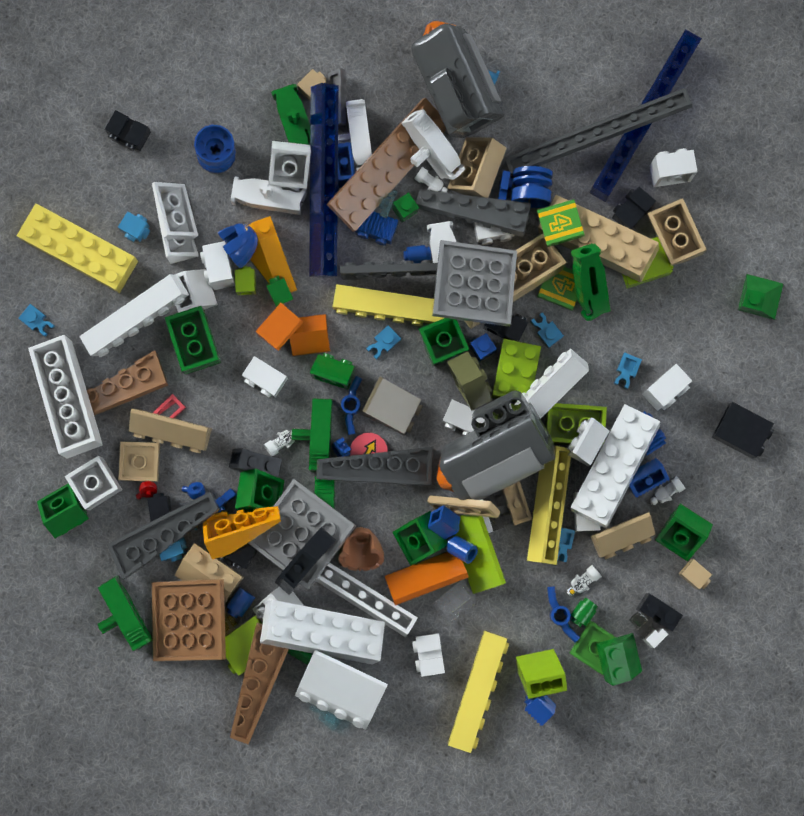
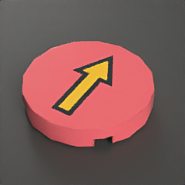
(367, 444)

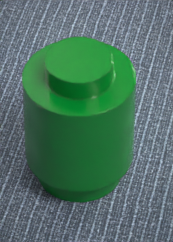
(583, 612)

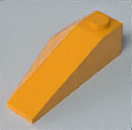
(269, 254)
(229, 532)

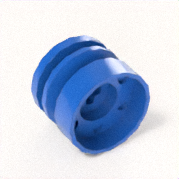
(210, 139)
(532, 184)

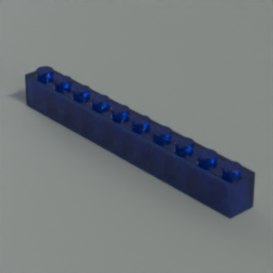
(631, 140)
(323, 180)

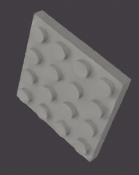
(474, 283)
(301, 517)

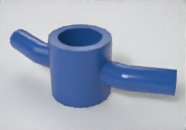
(351, 396)
(564, 624)

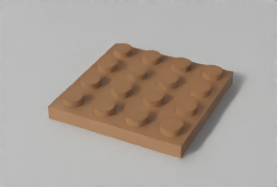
(188, 620)

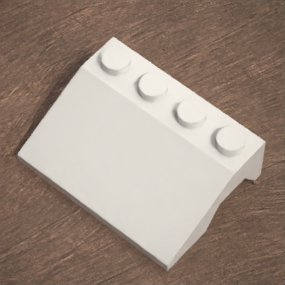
(340, 690)

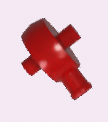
(146, 490)

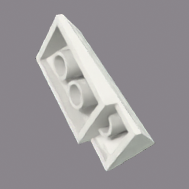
(175, 221)

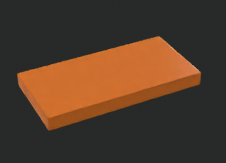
(425, 577)

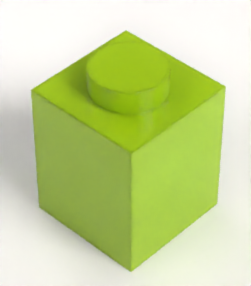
(245, 281)

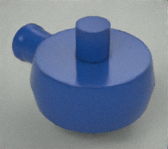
(194, 490)

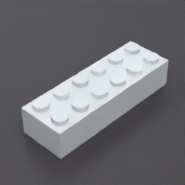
(65, 397)
(615, 466)
(322, 630)

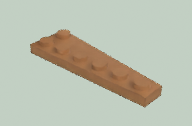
(129, 384)
(259, 677)

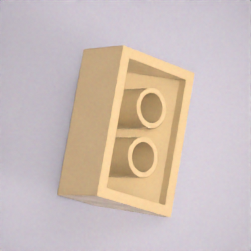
(481, 163)
(677, 232)
(623, 536)
(200, 566)

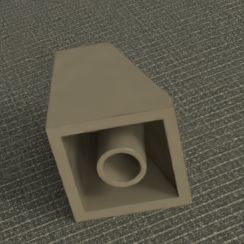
(392, 406)

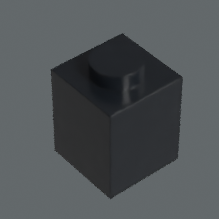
(158, 506)

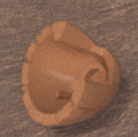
(361, 551)

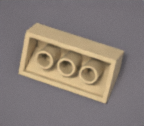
(169, 429)

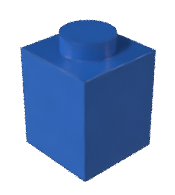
(483, 347)
(444, 522)

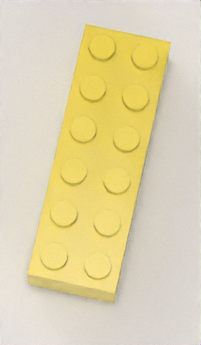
(77, 248)

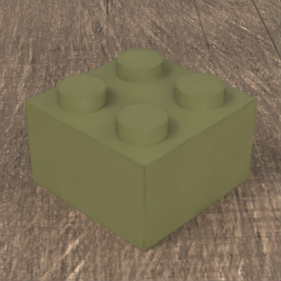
(470, 380)

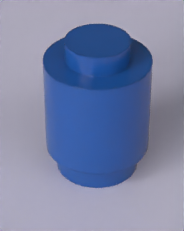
(417, 253)

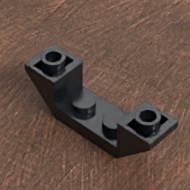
(304, 560)

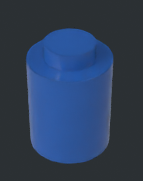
(462, 549)
(240, 603)

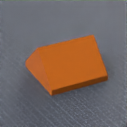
(279, 327)
(310, 336)

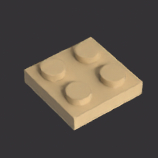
(139, 461)

